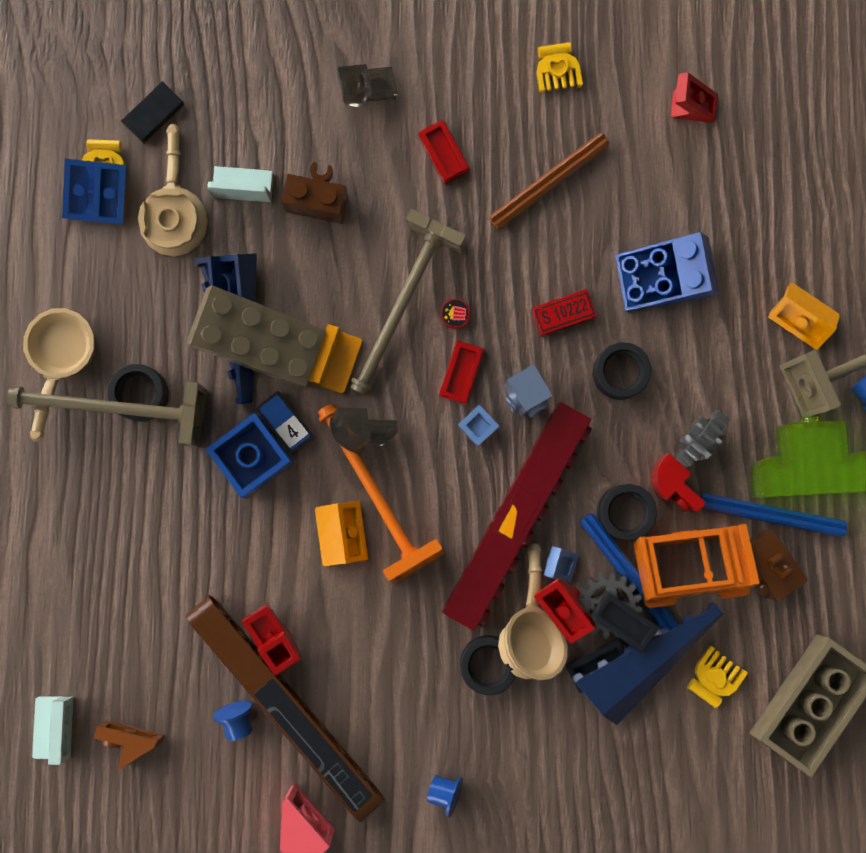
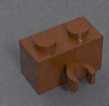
(315, 196)
(775, 566)

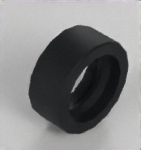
(626, 349)
(123, 374)
(641, 494)
(476, 685)

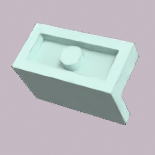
(242, 184)
(53, 729)

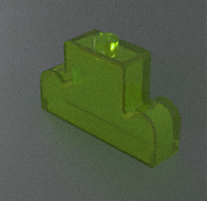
(810, 461)

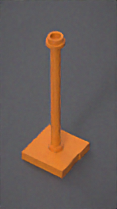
(411, 556)

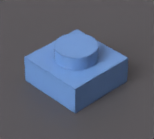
(478, 425)
(561, 564)

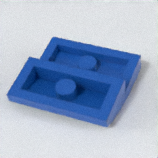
(93, 191)

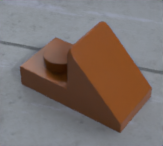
(134, 740)

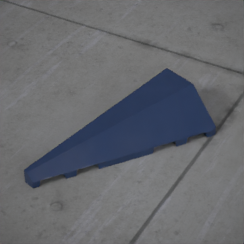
(237, 276)
(629, 678)

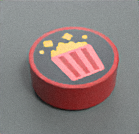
(455, 313)

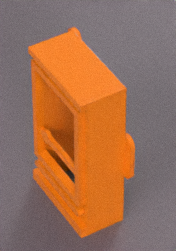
(737, 559)

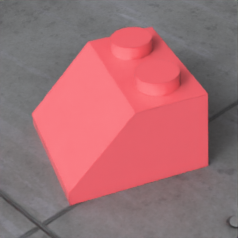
(303, 825)

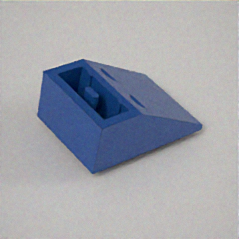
(667, 273)

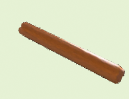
(549, 181)

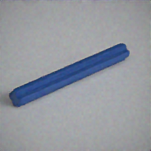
(774, 515)
(624, 567)

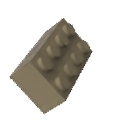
(255, 336)
(813, 705)

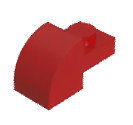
(669, 479)
(272, 638)

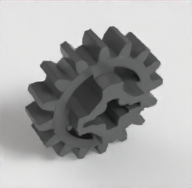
(702, 438)
(611, 584)

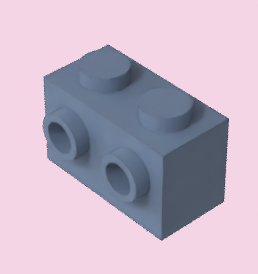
(527, 392)

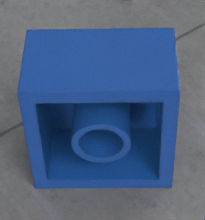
(249, 456)

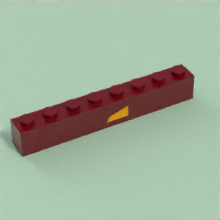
(516, 516)

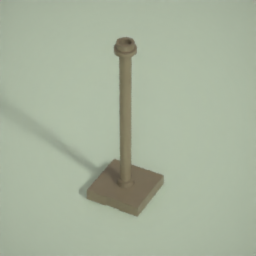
(435, 235)
(813, 385)
(189, 414)

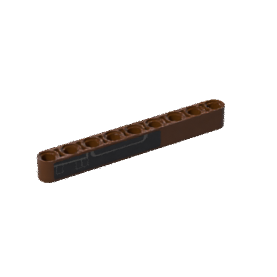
(285, 708)

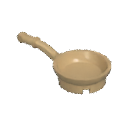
(173, 217)
(57, 346)
(531, 639)

